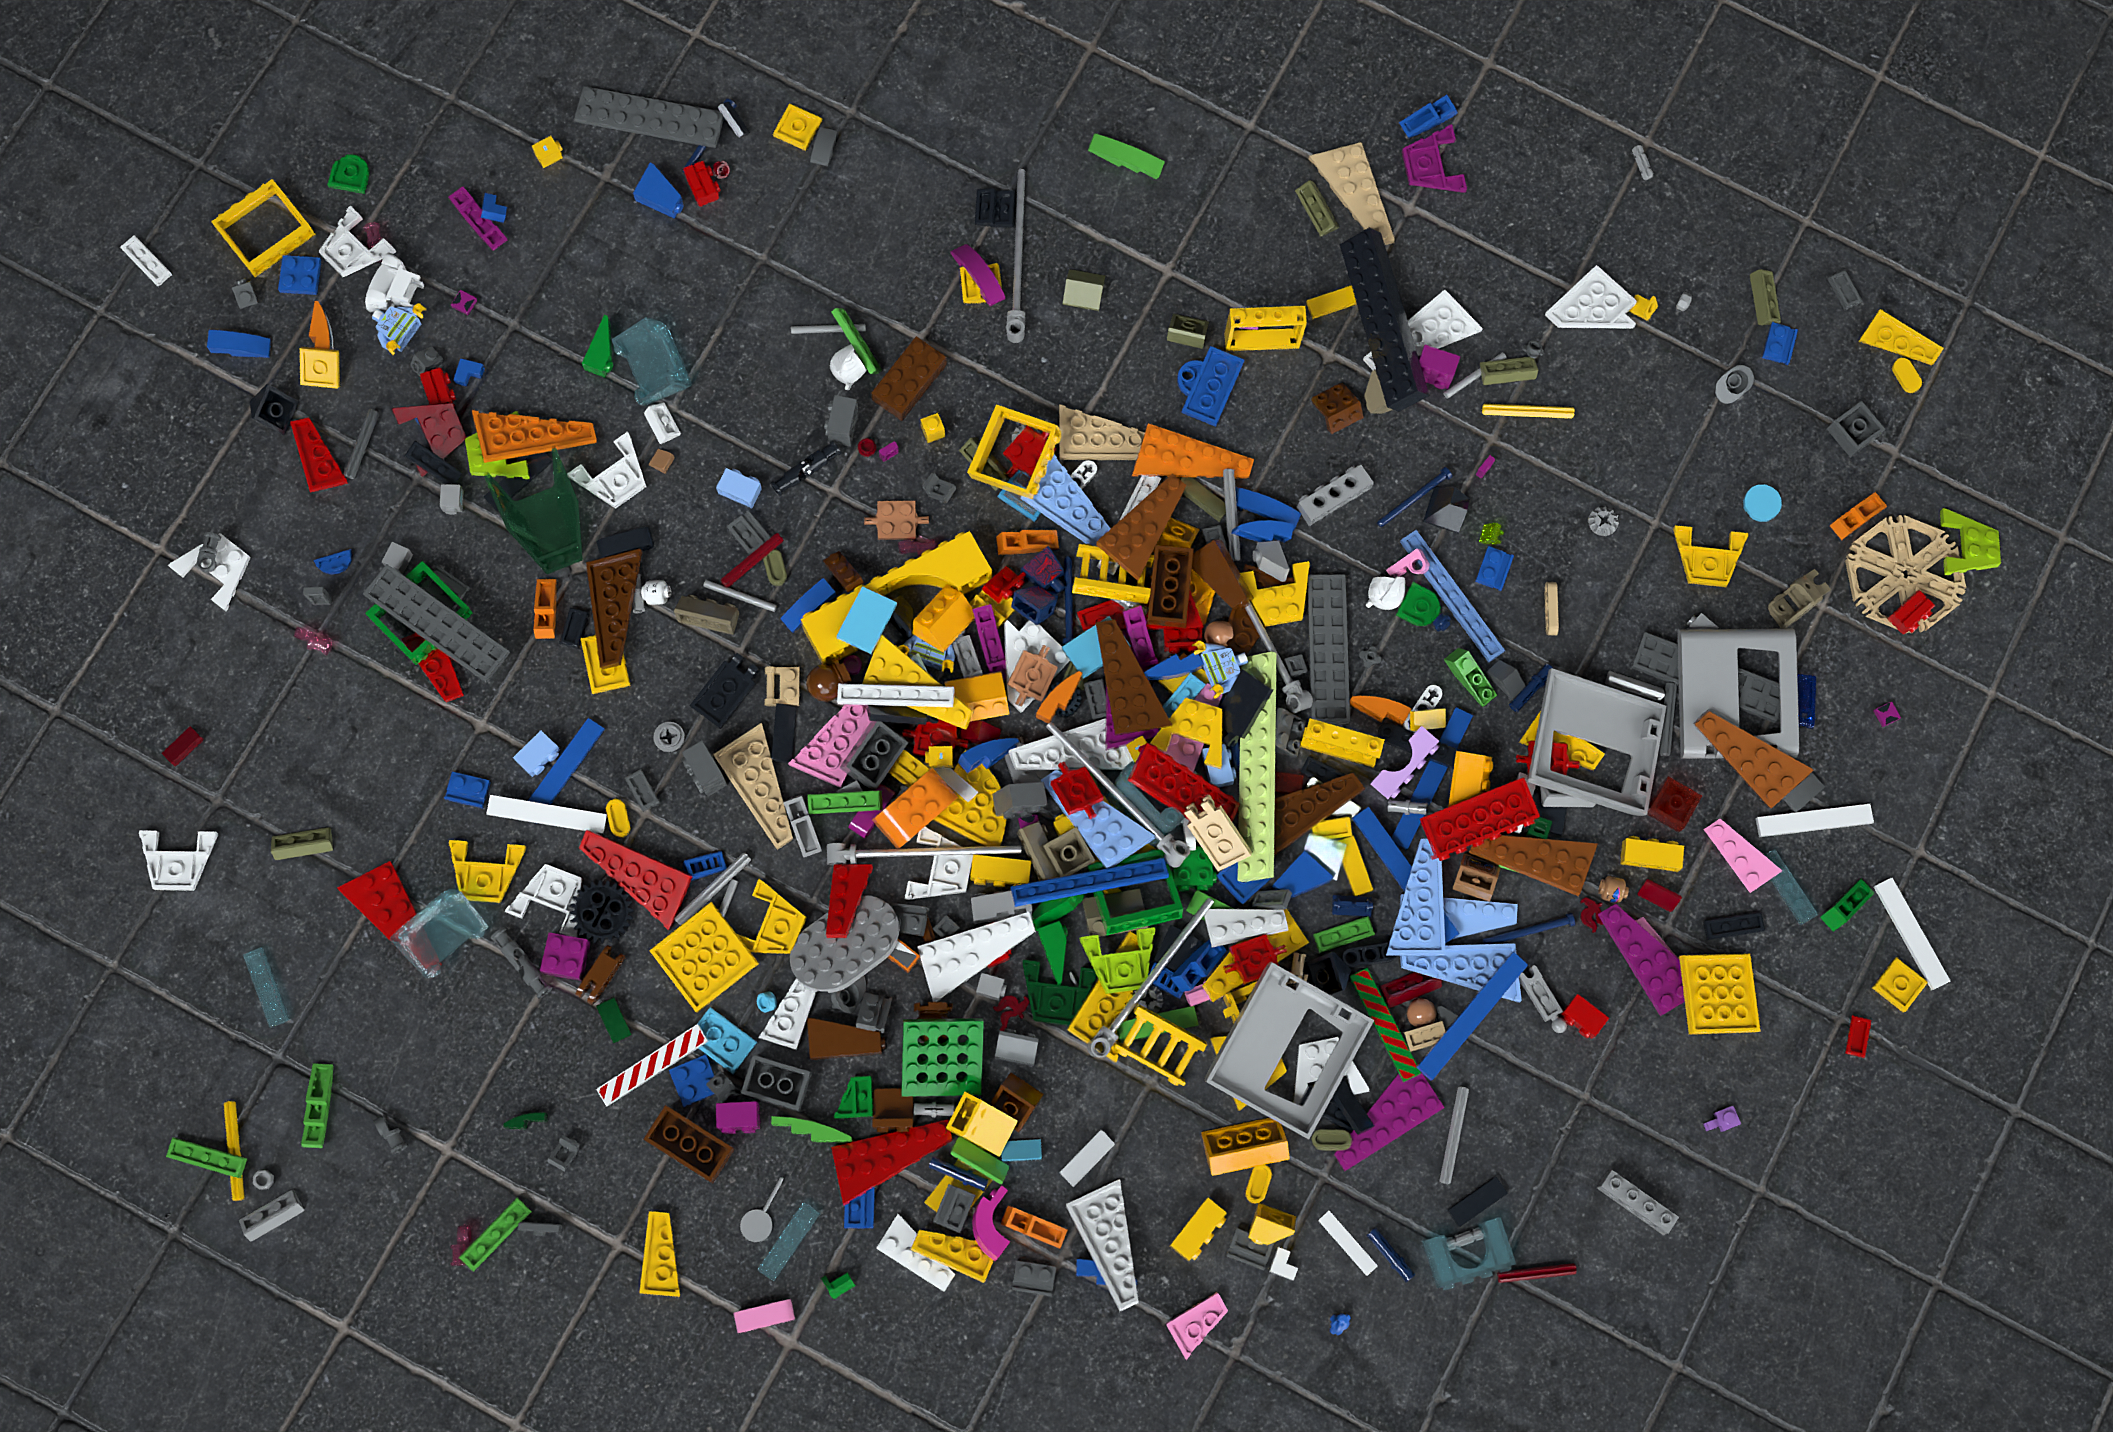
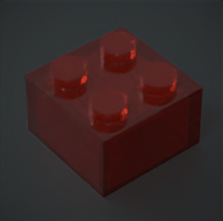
(1673, 804)

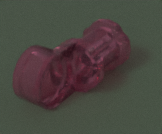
(371, 238)
(911, 546)
(314, 642)
(463, 1241)

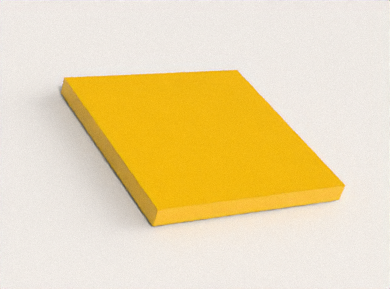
(704, 957)
(1719, 993)

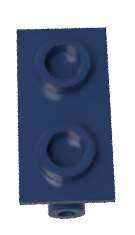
(1352, 905)

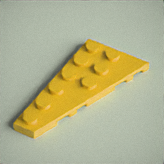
(894, 667)
(1102, 1008)

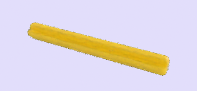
(1528, 410)
(233, 1146)

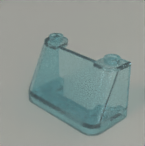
(652, 360)
(1167, 822)
(438, 931)

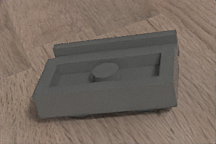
(748, 532)
(453, 583)
(911, 918)
(873, 1012)
(954, 1208)
(1247, 1251)
(1033, 1278)

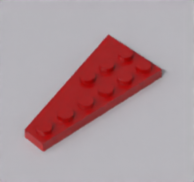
(1089, 616)
(647, 880)
(381, 898)
(877, 1159)

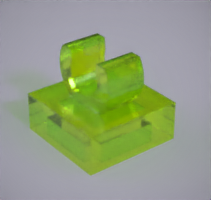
(1490, 534)

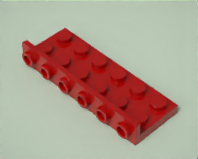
(1175, 783)
(1479, 819)

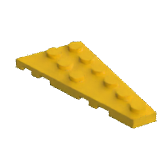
(1221, 983)

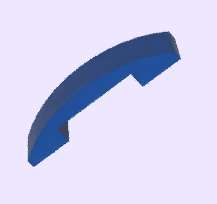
(1266, 506)

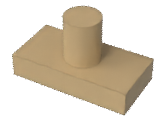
(1424, 1036)

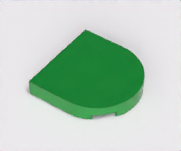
(349, 174)
(1419, 606)

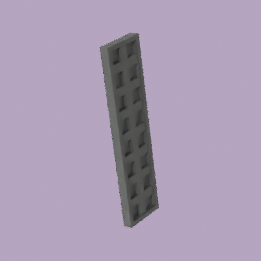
(649, 117)
(436, 623)
(1328, 648)
(1755, 693)

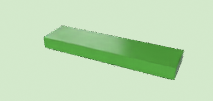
(856, 341)
(845, 802)
(206, 1157)
(495, 1234)

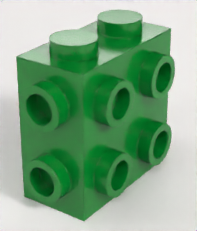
(1195, 872)

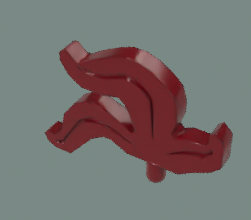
(1587, 913)
(1012, 1002)

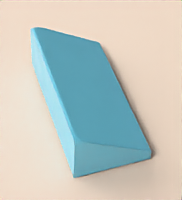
(1022, 1150)

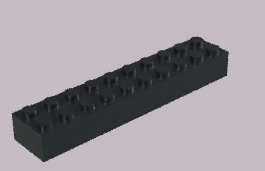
(1384, 320)

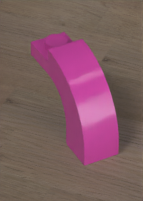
(985, 1234)

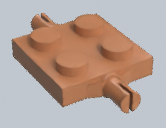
(896, 520)
(1032, 675)

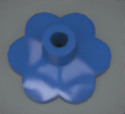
(1339, 1323)

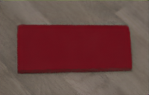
(1408, 988)

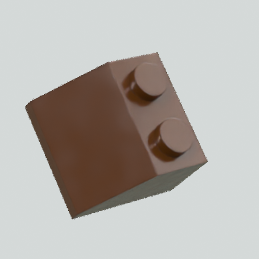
(1016, 1099)

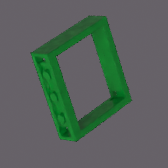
(425, 648)
(1141, 918)

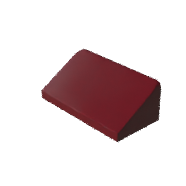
(182, 746)
(1659, 895)

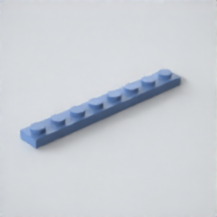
(1455, 599)

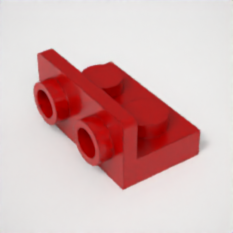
(1004, 584)
(1181, 640)

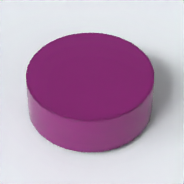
(853, 664)

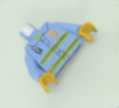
(397, 326)
(930, 655)
(1220, 665)

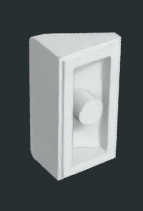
(661, 422)

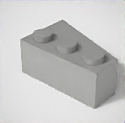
(995, 907)

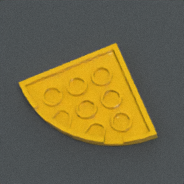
(978, 816)

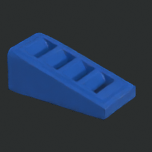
(694, 861)
(1178, 994)

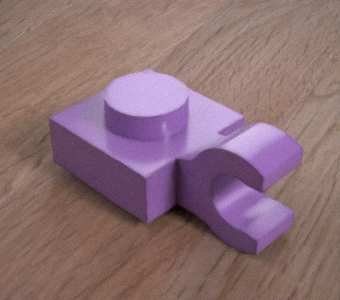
(1723, 1119)

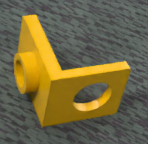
(1644, 308)

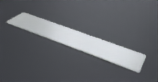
(956, 782)
(1348, 1243)

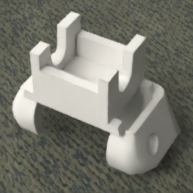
(391, 285)

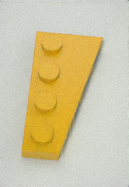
(1898, 338)
(1577, 748)
(954, 1252)
(659, 1264)

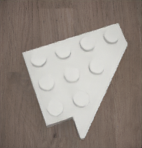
(1593, 304)
(1030, 639)

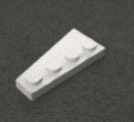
(790, 1017)

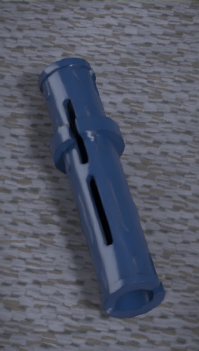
(1537, 681)
(960, 1174)
(1391, 1255)

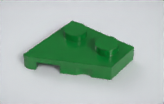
(857, 1099)

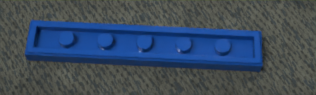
(567, 763)

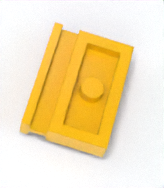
(907, 769)

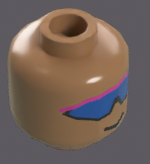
(1613, 889)

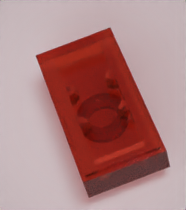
(1287, 782)

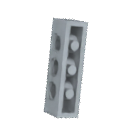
(1313, 513)
(1637, 1202)

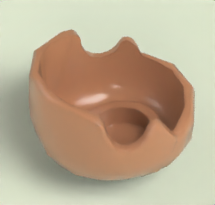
(1218, 633)
(1421, 1012)

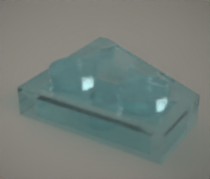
(1326, 852)

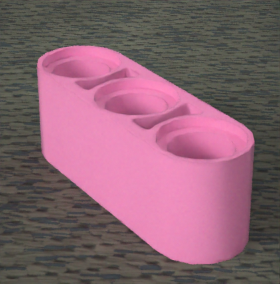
(764, 1316)

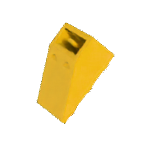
(981, 1124)

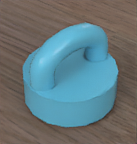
(766, 1001)

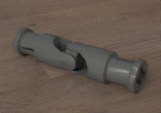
(523, 965)

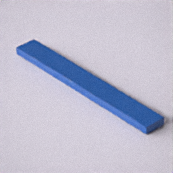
(1431, 779)
(1392, 856)
(1089, 882)
(1471, 1016)

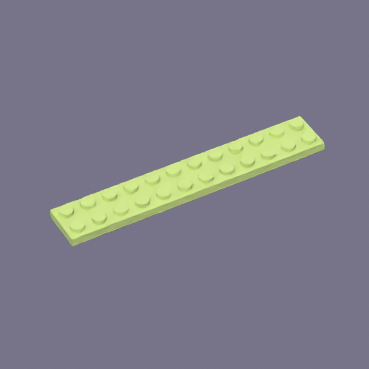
(1258, 778)

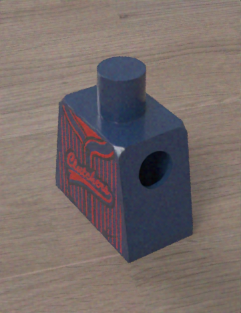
(1045, 571)
(1034, 603)

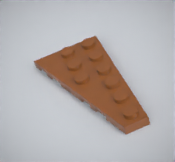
(1138, 532)
(1760, 765)
(1549, 861)

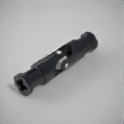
(808, 466)

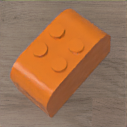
(914, 808)

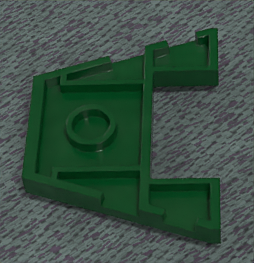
(1055, 1002)

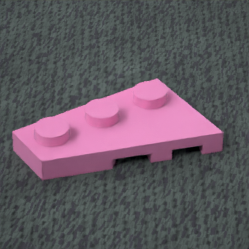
(1195, 1323)

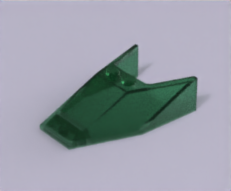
(544, 522)

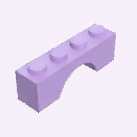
(1422, 744)

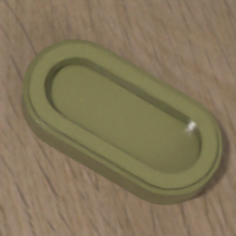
(775, 568)
(1331, 1139)

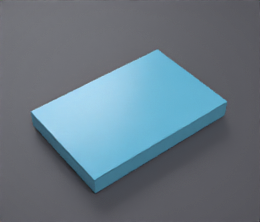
(866, 620)
(1085, 651)
(726, 1042)

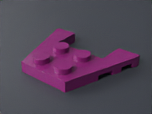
(1425, 165)

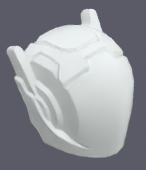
(847, 366)
(1386, 592)

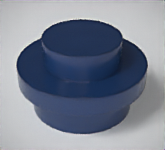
(1442, 622)

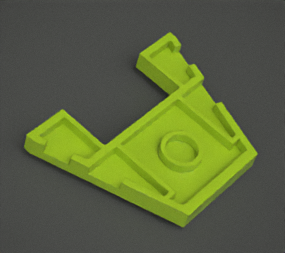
(494, 468)
(1978, 544)
(1121, 970)

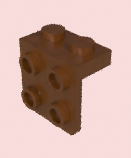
(1338, 407)
(892, 1110)

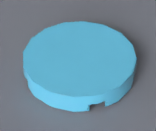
(1762, 503)

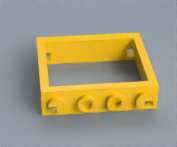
(282, 247)
(1266, 338)
(988, 440)

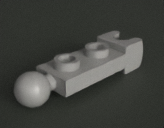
(966, 656)
(1543, 999)

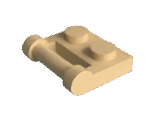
(788, 685)

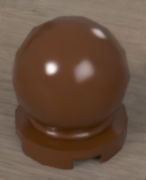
(824, 680)
(933, 1010)

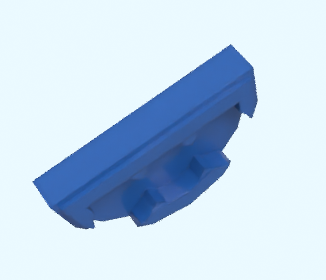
(335, 563)

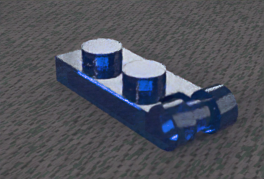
(1806, 699)

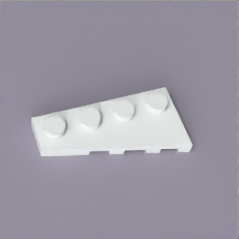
(1236, 925)
(897, 1246)

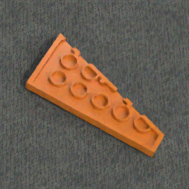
(520, 435)
(1169, 452)

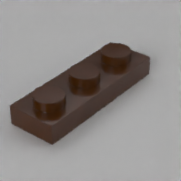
(843, 571)

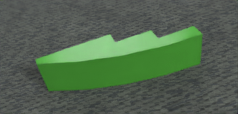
(1126, 155)
(1182, 1017)
(317, 1106)
(818, 1132)

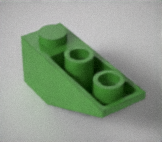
(1470, 675)

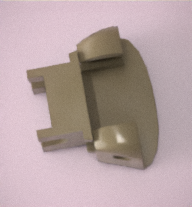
(1805, 596)

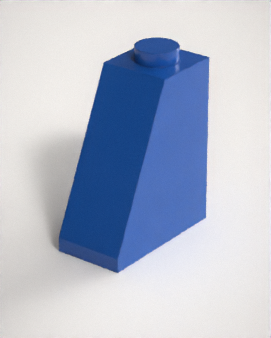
(658, 193)
(1303, 876)

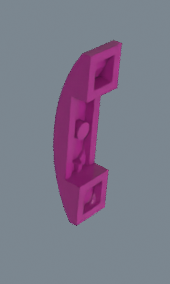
(472, 214)
(980, 273)
(1139, 637)
(990, 639)

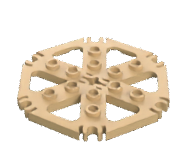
(1902, 560)

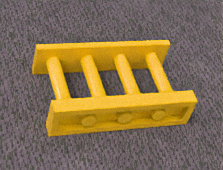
(1106, 589)
(1342, 743)
(1177, 1034)

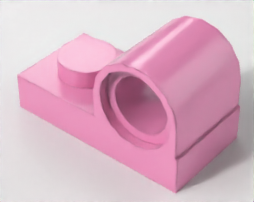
(1409, 562)

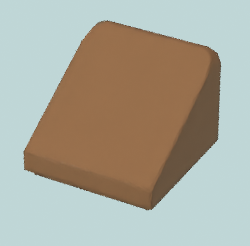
(662, 460)

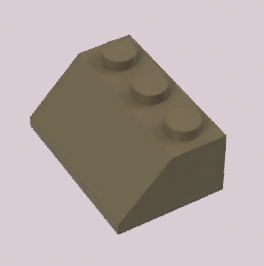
(707, 614)
(1032, 840)
(1117, 904)

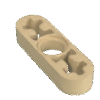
(1551, 608)

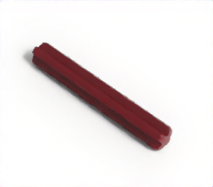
(752, 560)
(1535, 1273)

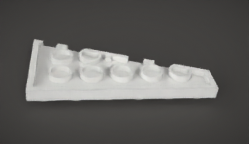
(1438, 325)
(1089, 739)
(963, 955)
(1104, 1230)

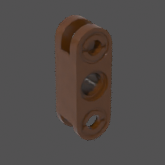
(600, 975)

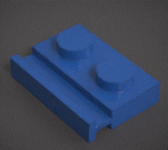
(1779, 343)
(1494, 568)
(467, 790)
(860, 1211)

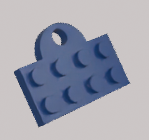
(1210, 384)

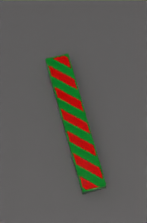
(1385, 1025)

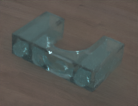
(1497, 1257)

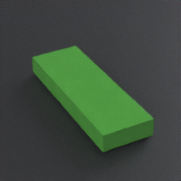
(1343, 934)

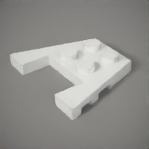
(346, 252)
(618, 481)
(229, 568)
(176, 868)
(948, 872)
(553, 889)
(1311, 1062)

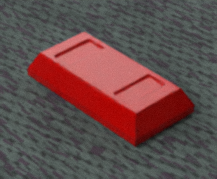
(1858, 1036)

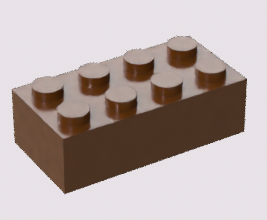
(909, 378)
(1170, 586)
(689, 1144)

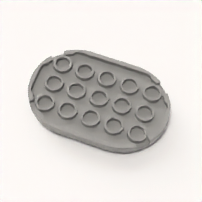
(839, 962)

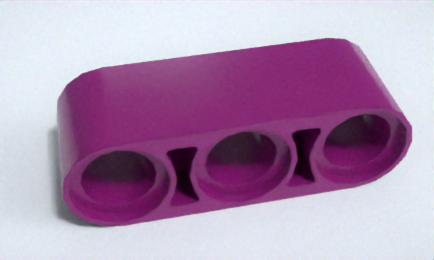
(862, 822)

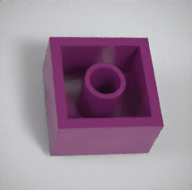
(1438, 366)
(565, 956)
(738, 1116)

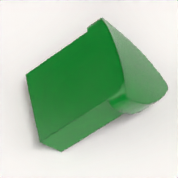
(838, 1286)

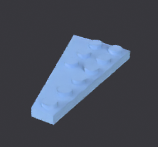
(1067, 505)
(1109, 834)
(1421, 913)
(1478, 916)
(1465, 965)

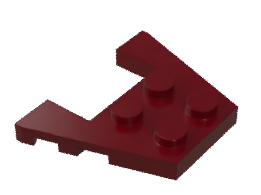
(438, 424)

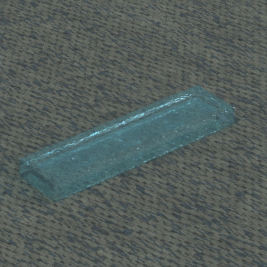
(1791, 891)
(266, 987)
(788, 1241)

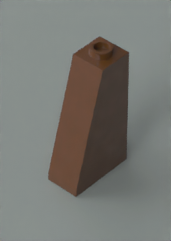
(1221, 574)
(839, 1040)

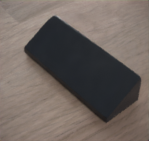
(783, 733)

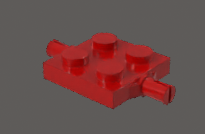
(1025, 451)
(934, 735)
(1559, 758)
(1076, 790)
(1252, 957)

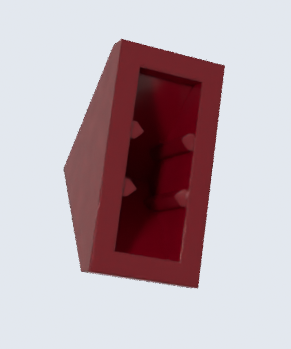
(980, 732)

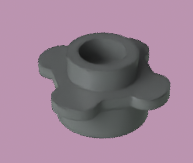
(1533, 349)
(1370, 662)

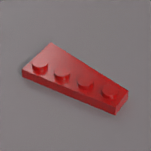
(317, 462)
(438, 669)
(845, 896)

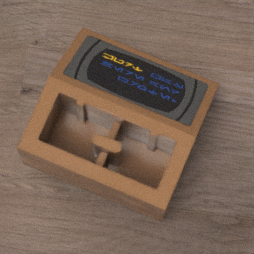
(1476, 877)

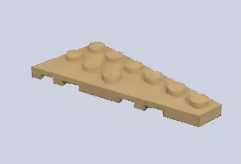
(1354, 185)
(1095, 437)
(752, 773)

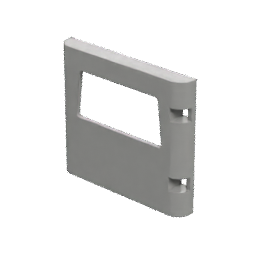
(1711, 684)
(1606, 719)
(1262, 1037)

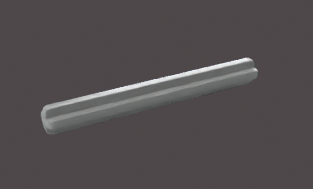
(1231, 513)
(712, 889)
(1454, 1135)

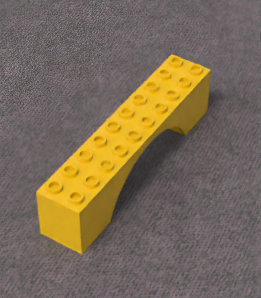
(952, 563)

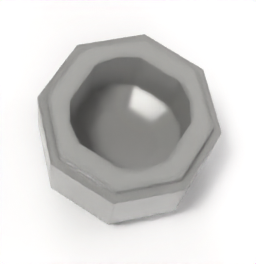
(1684, 301)
(263, 1179)

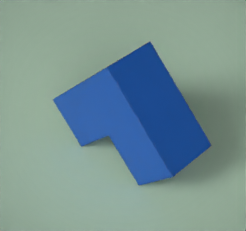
(491, 210)
(466, 369)

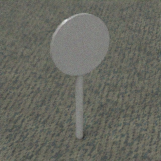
(757, 1224)

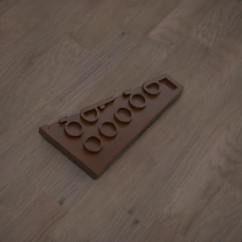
(612, 594)
(1244, 631)
(1130, 695)
(1306, 808)

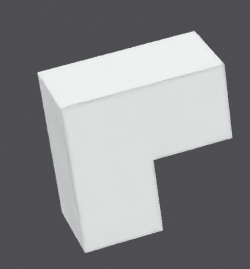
(1280, 1267)

